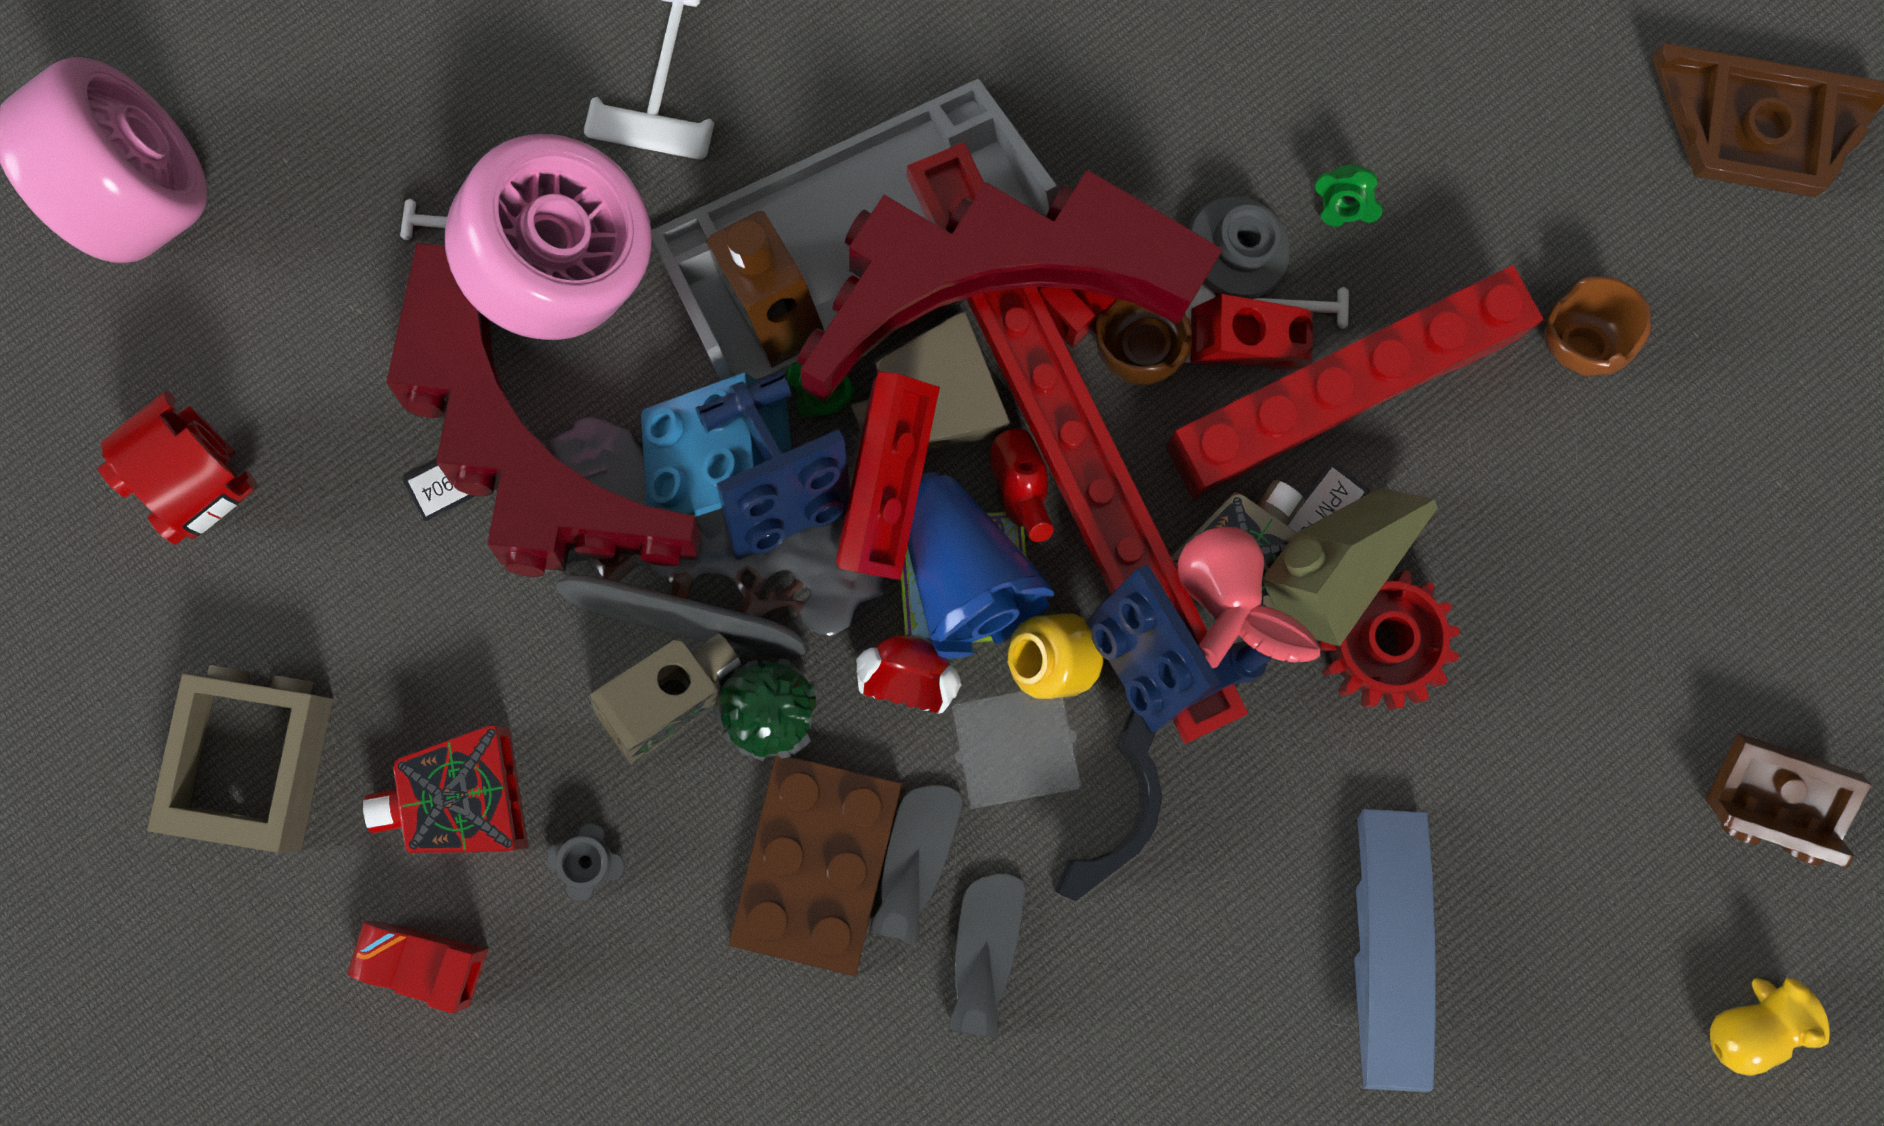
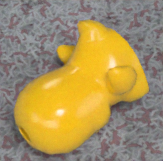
(1765, 1033)

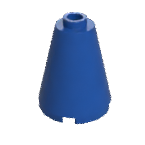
(968, 571)

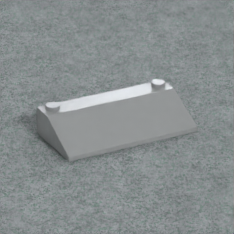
(819, 200)

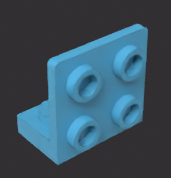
(687, 462)

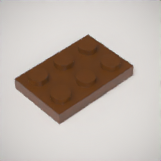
(815, 865)

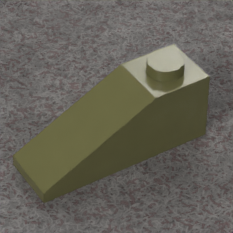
(1344, 560)

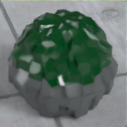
(766, 708)

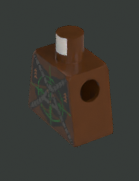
(756, 275)

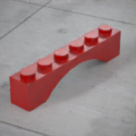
(1352, 381)

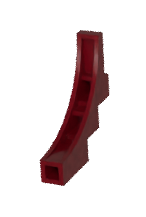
(1087, 242)
(541, 505)

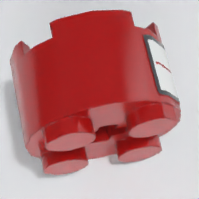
(174, 468)

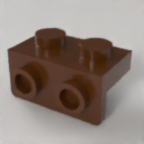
(1787, 800)

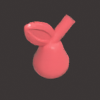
(1225, 576)

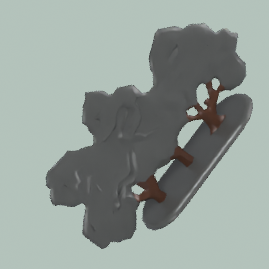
(616, 463)

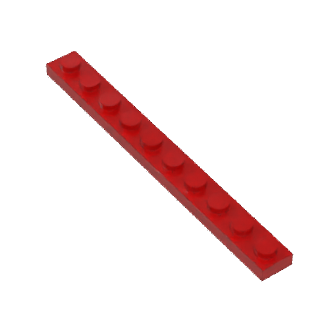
(1069, 429)

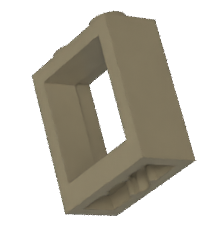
(296, 774)

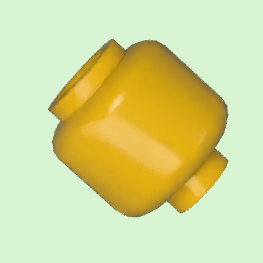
(1054, 656)

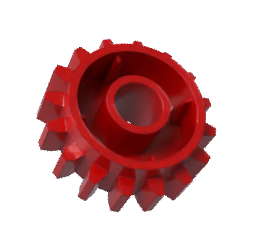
(1420, 652)

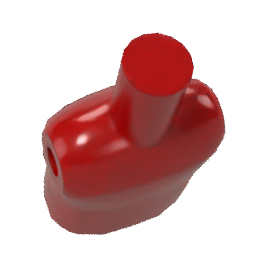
(1022, 482)

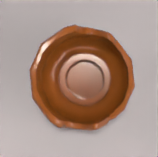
(1598, 326)

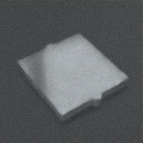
(1014, 748)

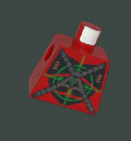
(455, 797)

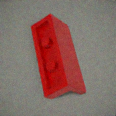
(887, 475)

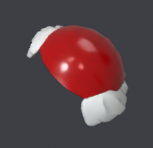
(908, 672)

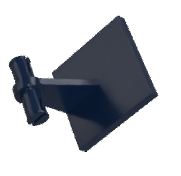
(787, 489)
(1158, 654)

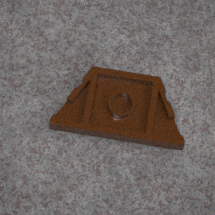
(1765, 118)

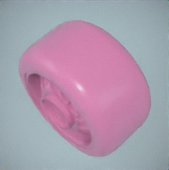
(100, 161)
(547, 236)

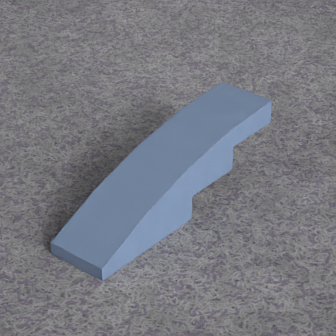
(1396, 951)

